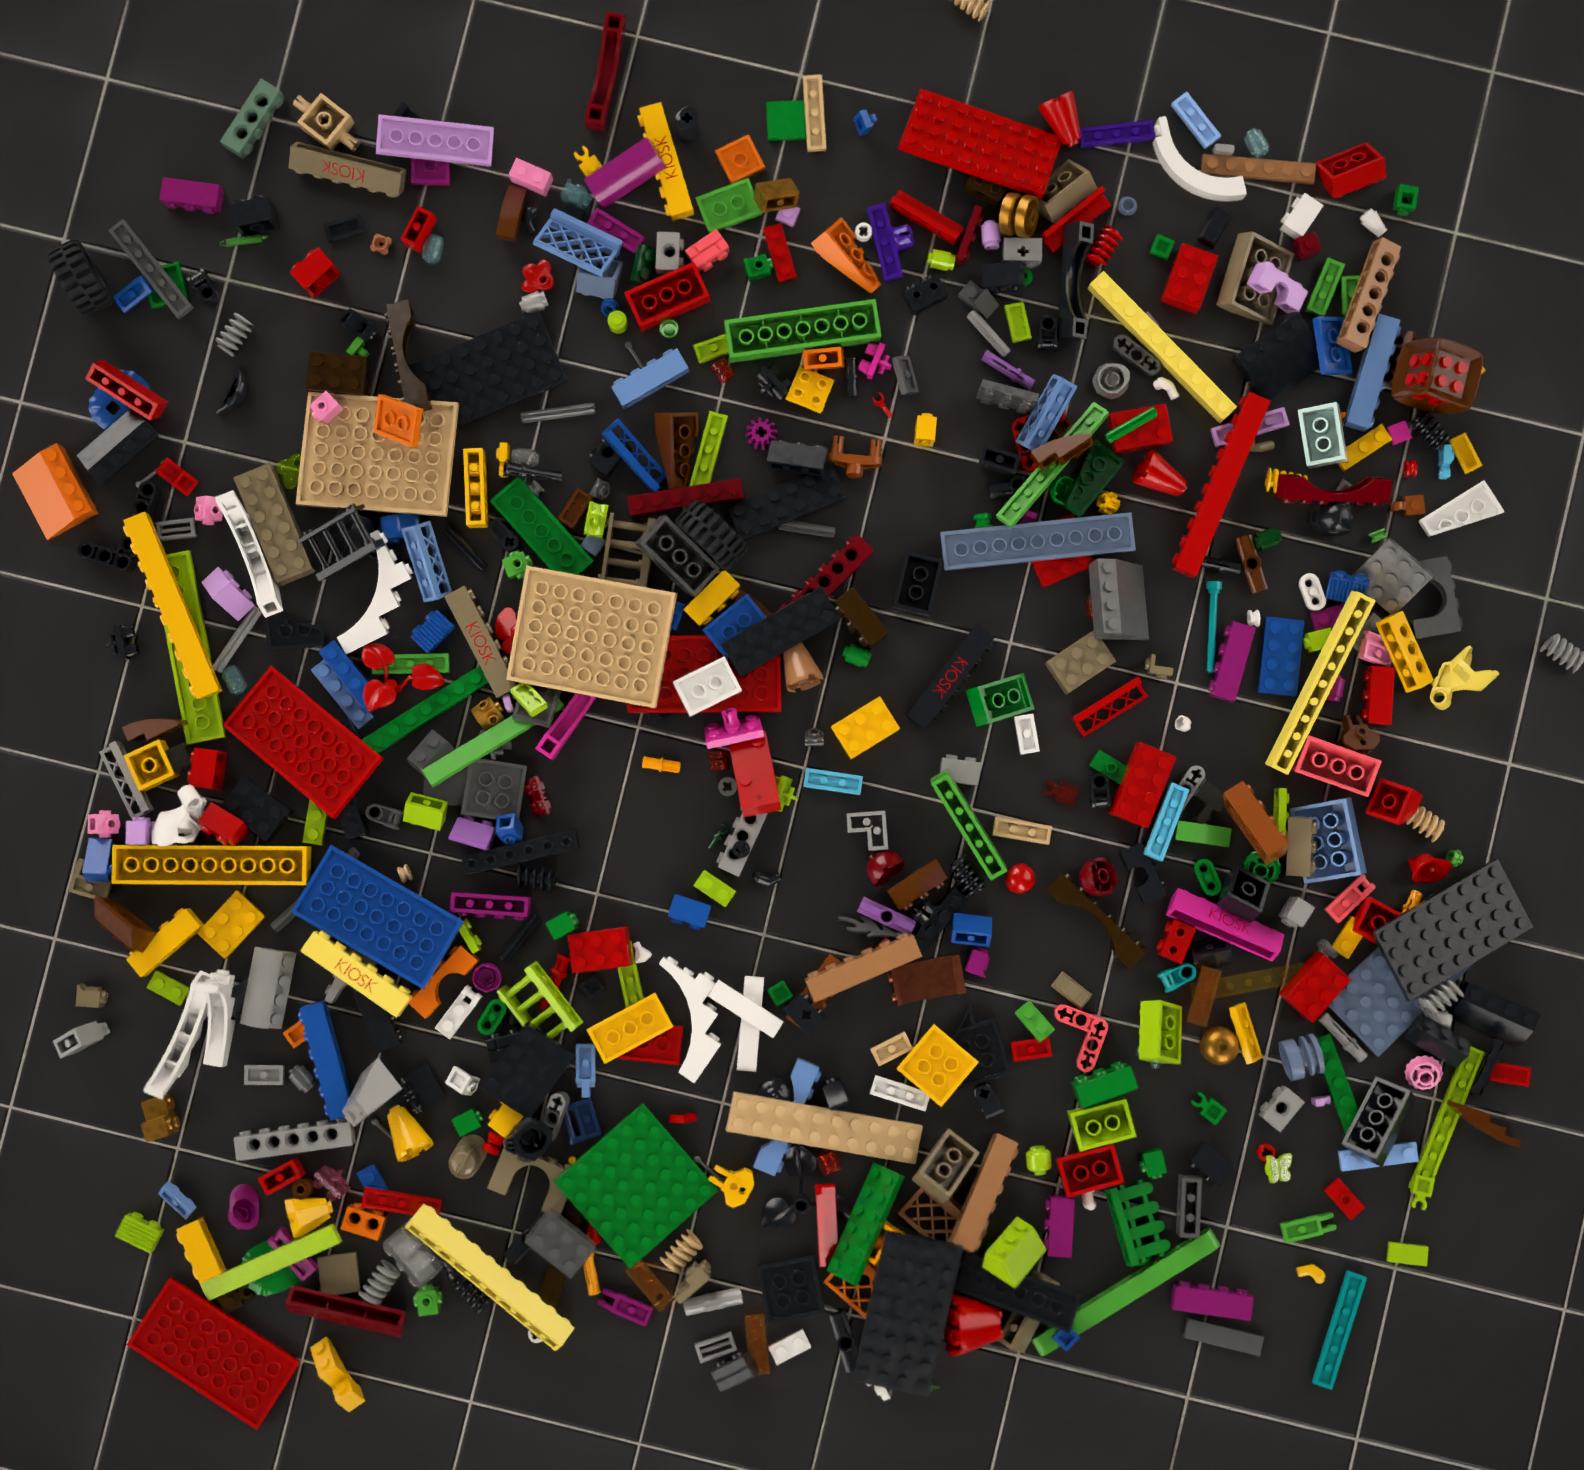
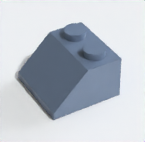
(602, 287)

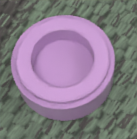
(508, 703)

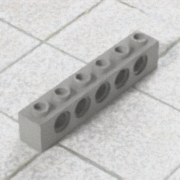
(245, 1150)

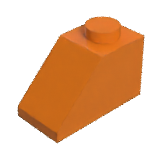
(824, 358)

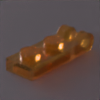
(650, 1285)

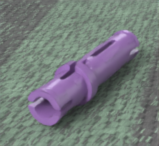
(989, 358)

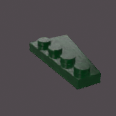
(1094, 475)

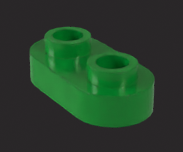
(1207, 876)
(492, 1016)

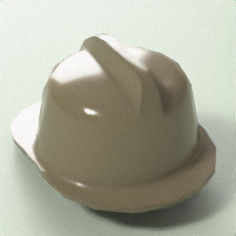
(467, 1156)

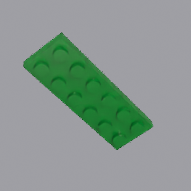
(540, 529)
(865, 1224)

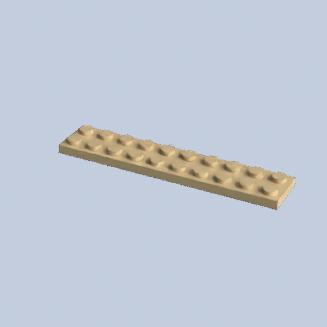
(824, 1128)

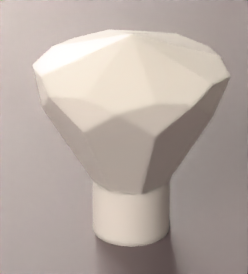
(641, 953)

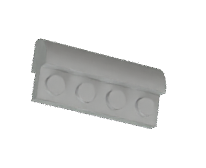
(268, 988)

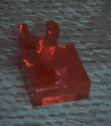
(1063, 793)

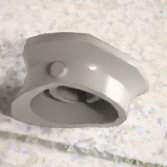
(1111, 380)

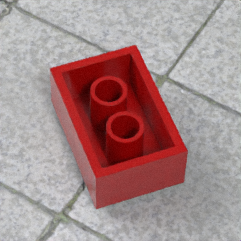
(1189, 278)
(1149, 435)
(600, 949)
(1314, 986)
(1089, 1170)

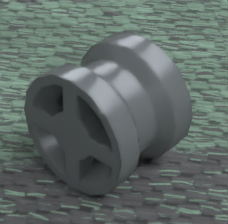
(727, 786)

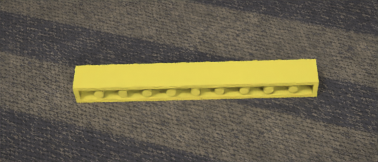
(1161, 347)
(1320, 682)
(490, 1277)

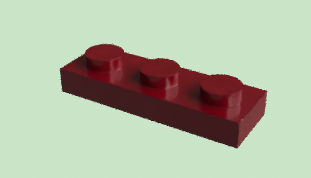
(969, 236)

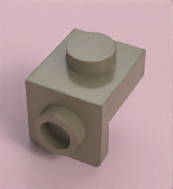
(1160, 671)

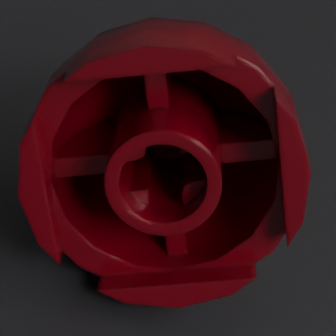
(882, 866)
(1098, 877)

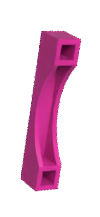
(565, 725)

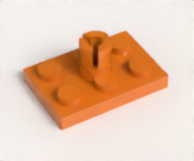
(398, 420)

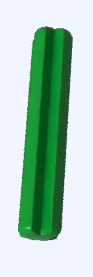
(1131, 425)

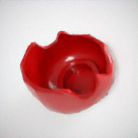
(1020, 878)

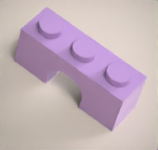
(1289, 293)

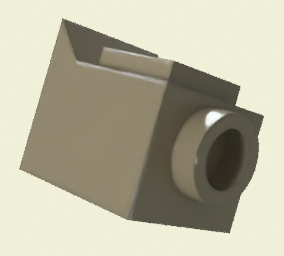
(91, 996)

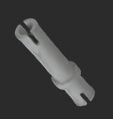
(1349, 1044)

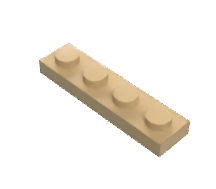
(814, 113)

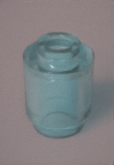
(1256, 142)
(433, 249)
(234, 680)

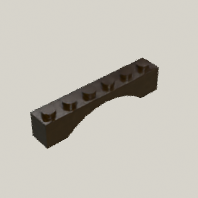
(402, 323)
(1124, 948)

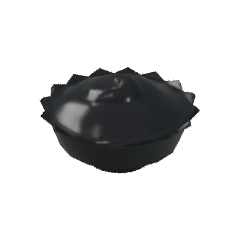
(774, 1089)

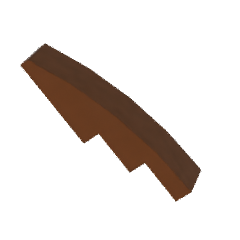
(1480, 1121)

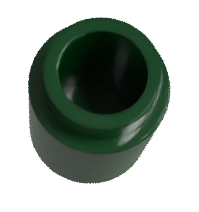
(1267, 539)

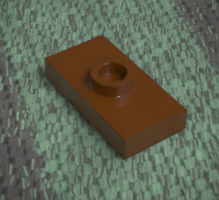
(575, 508)

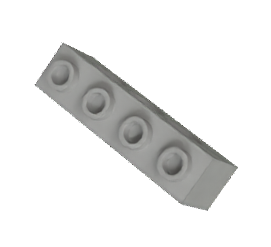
(736, 866)

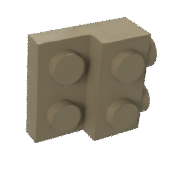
(695, 1277)

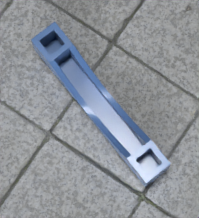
(771, 1153)

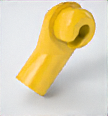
(1313, 1271)

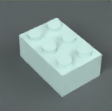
(1322, 435)

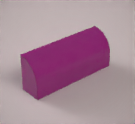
(625, 172)

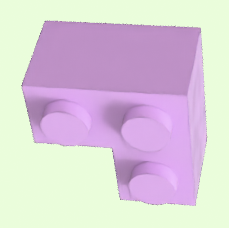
(226, 593)
(140, 831)

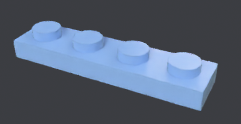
(1399, 1154)

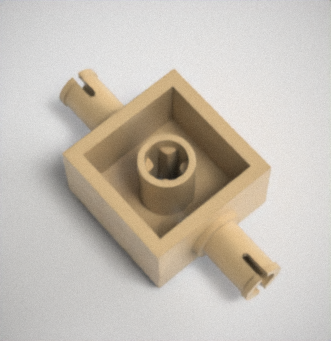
(337, 121)

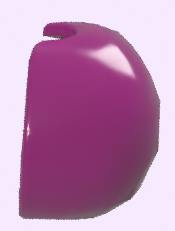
(487, 977)

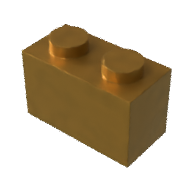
(776, 195)

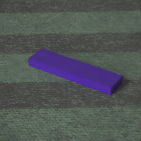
(1116, 134)

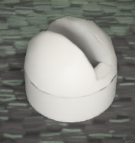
(1183, 723)

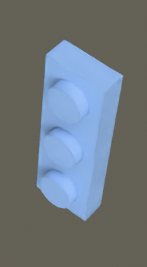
(1196, 120)

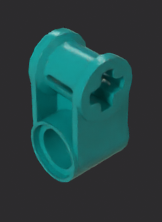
(1175, 976)

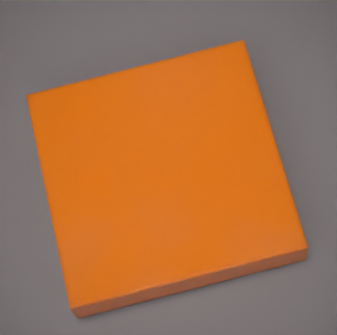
(740, 159)

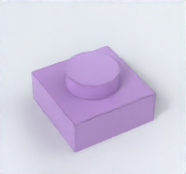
(788, 216)

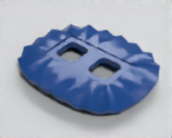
(101, 399)

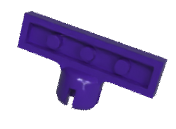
(889, 241)

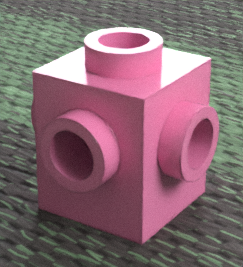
(207, 510)
(103, 824)

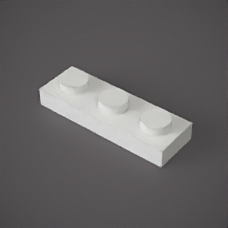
(899, 1093)

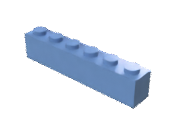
(1371, 373)

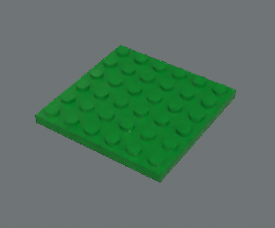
(636, 1185)

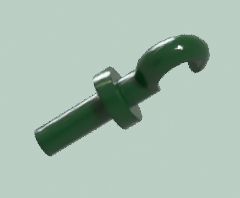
(717, 837)

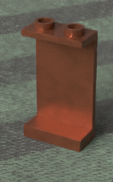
(927, 979)

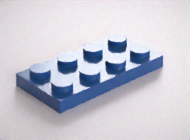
(1280, 656)

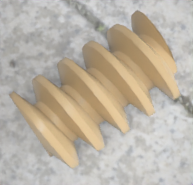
(978, 7)
(1427, 823)
(682, 1252)

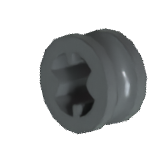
(535, 487)

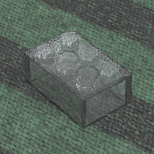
(412, 1256)

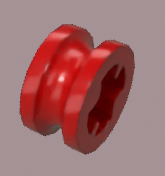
(1409, 468)
(1260, 1149)

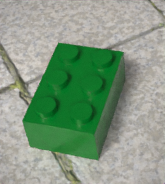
(1103, 1084)

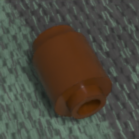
(308, 1186)

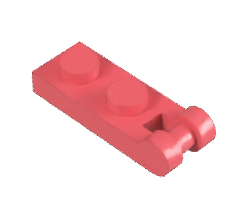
(1349, 898)

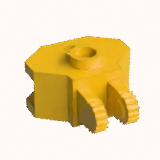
(733, 1183)

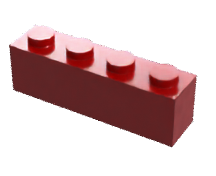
(126, 390)

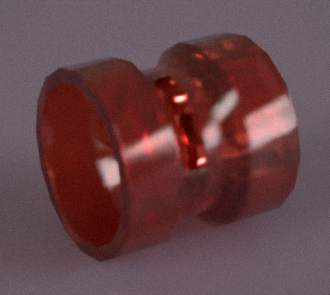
(722, 370)
(718, 765)

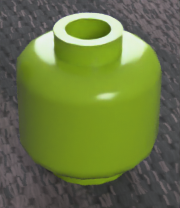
(1038, 1160)

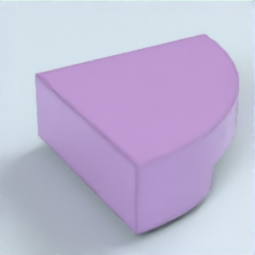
(1320, 1100)

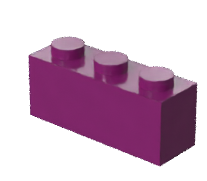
(191, 195)
(1059, 1226)

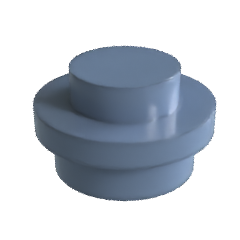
(1127, 206)

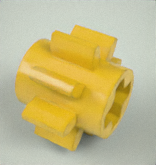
(1108, 503)

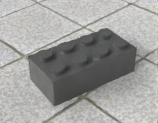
(677, 556)

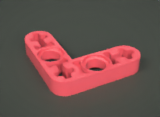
(1089, 1027)

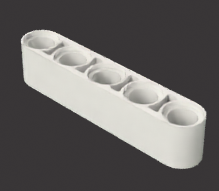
(748, 1033)

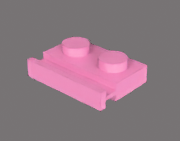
(1374, 650)

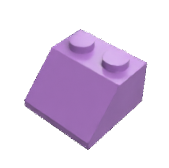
(473, 833)

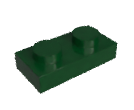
(643, 264)

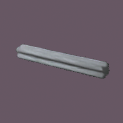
(237, 639)

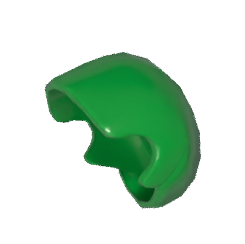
(1061, 489)

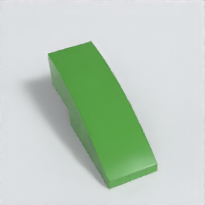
(1202, 834)

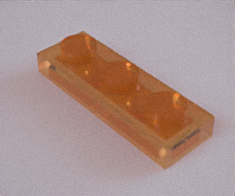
(1203, 996)
(757, 1341)

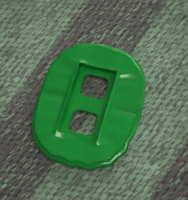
(275, 1282)

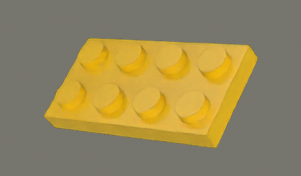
(630, 1028)

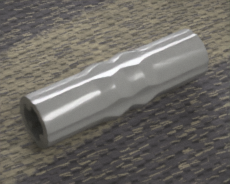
(713, 1301)

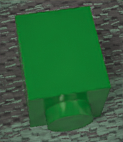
(468, 1121)

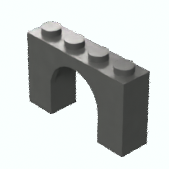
(1447, 619)

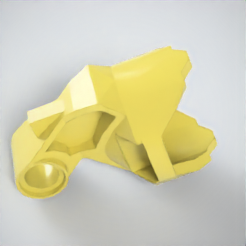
(1457, 676)

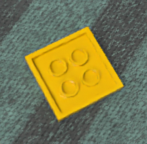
(937, 1065)

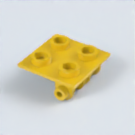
(810, 390)

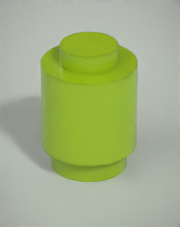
(941, 260)
(617, 322)

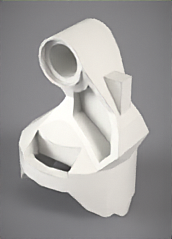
(180, 820)

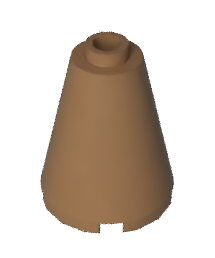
(800, 669)

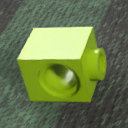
(1316, 640)

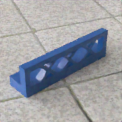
(631, 460)

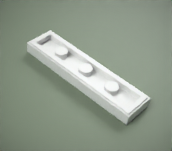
(745, 1008)

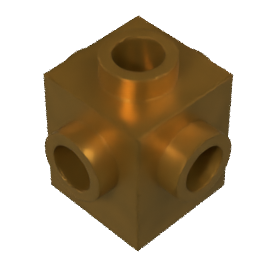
(488, 713)

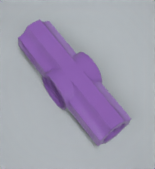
(874, 911)

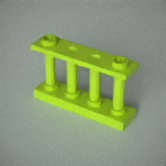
(546, 989)

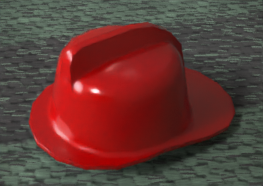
(1428, 869)

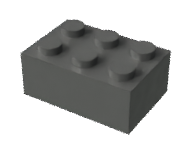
(560, 1242)

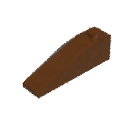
(675, 439)

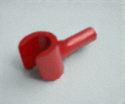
(881, 403)

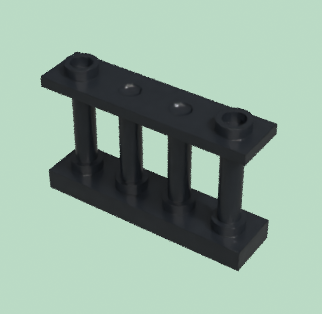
(341, 560)

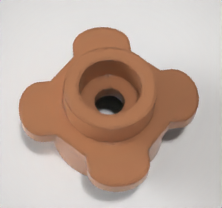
(380, 239)

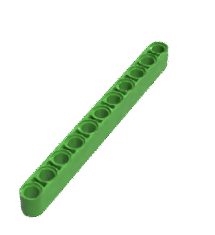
(1132, 1287)

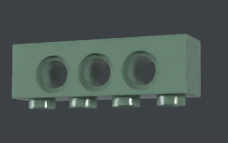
(241, 124)

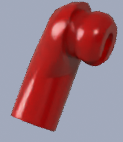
(595, 1236)

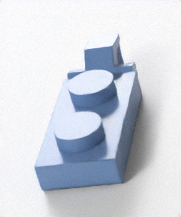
(585, 1067)

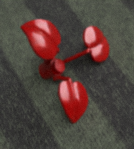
(381, 695)

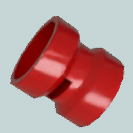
(494, 1143)

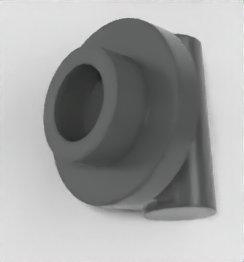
(600, 489)
(814, 737)

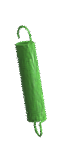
(243, 240)

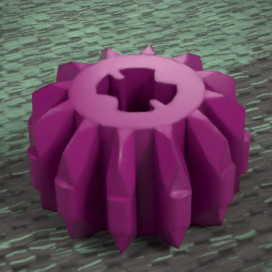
(756, 437)

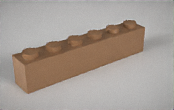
(862, 967)
(983, 1192)

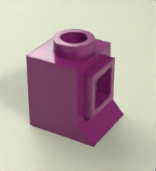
(977, 961)

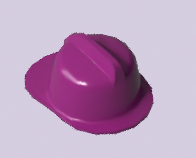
(244, 1207)

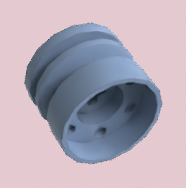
(1301, 1057)

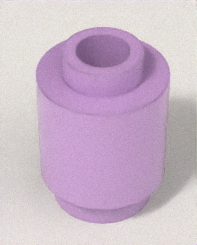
(990, 235)

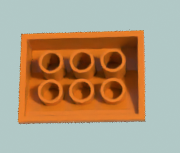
(54, 491)

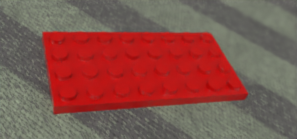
(980, 143)
(689, 653)
(303, 742)
(213, 1353)

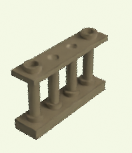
(642, 565)

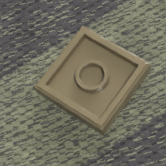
(339, 1273)

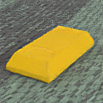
(1465, 453)

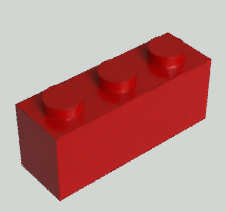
(1378, 695)

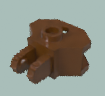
(1358, 736)

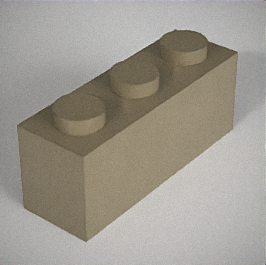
(1301, 846)

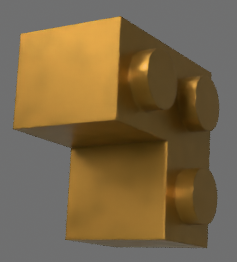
(159, 1118)

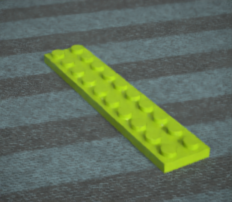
(202, 715)

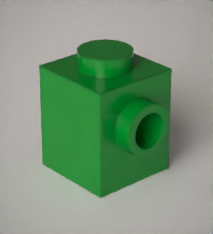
(1152, 1163)

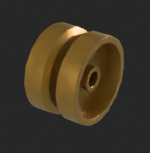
(1019, 215)

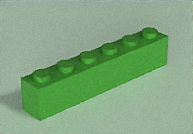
(968, 824)

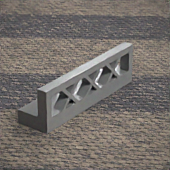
(139, 796)

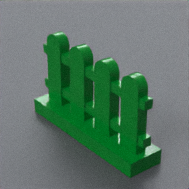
(1121, 1216)

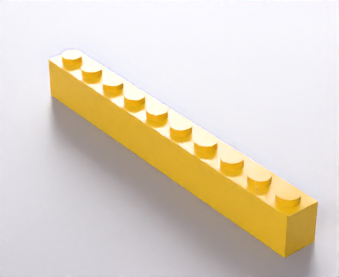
(172, 606)

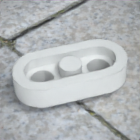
(1314, 591)

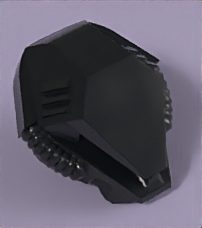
(528, 1139)

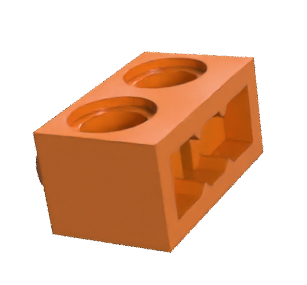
(364, 1227)

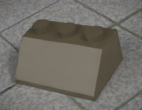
(1065, 189)

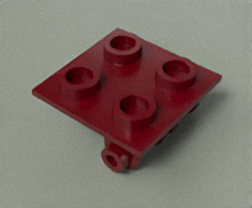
(538, 804)

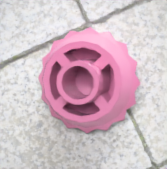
(1423, 1072)

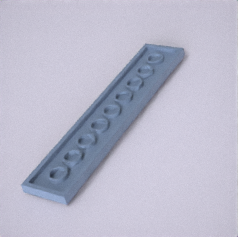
(1037, 541)

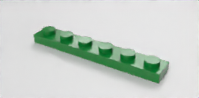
(1337, 1082)

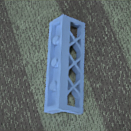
(1046, 414)
(423, 562)

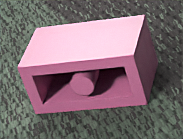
(530, 177)

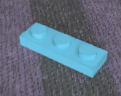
(833, 781)

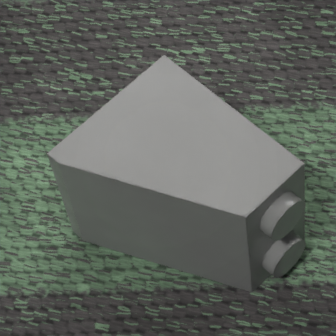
(370, 1092)

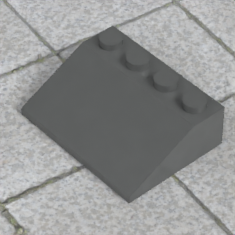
(1118, 600)

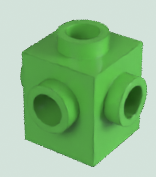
(511, 562)
(430, 1306)

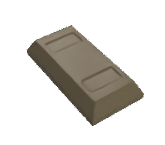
(1071, 990)

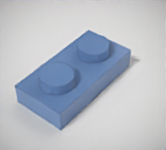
(177, 1200)

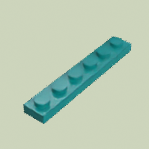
(1339, 1330)

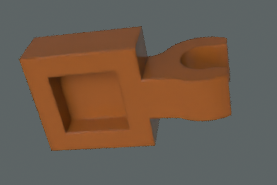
(1411, 505)

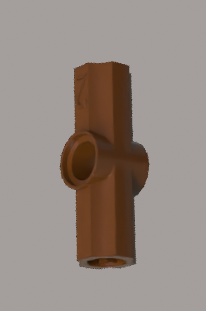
(1248, 552)

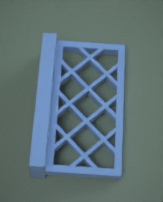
(582, 234)

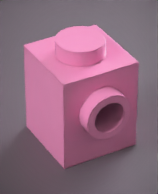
(325, 408)

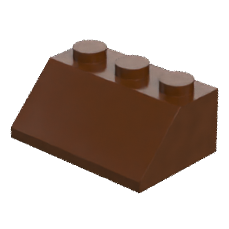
(917, 885)
(123, 924)

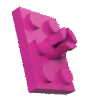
(733, 729)

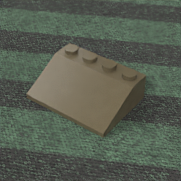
(1236, 294)

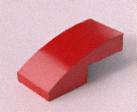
(176, 476)

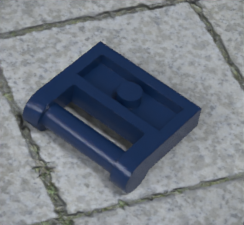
(586, 1119)

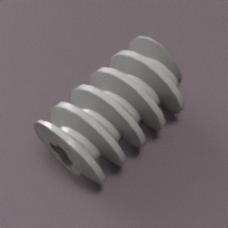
(233, 334)
(1564, 651)
(1439, 997)
(381, 1283)

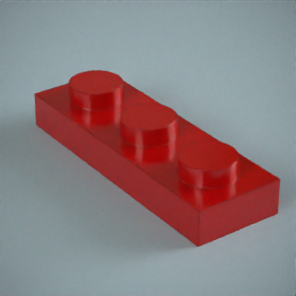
(780, 253)

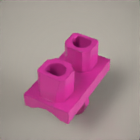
(869, 368)

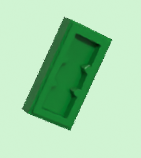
(1109, 766)

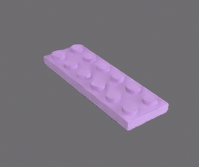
(434, 140)

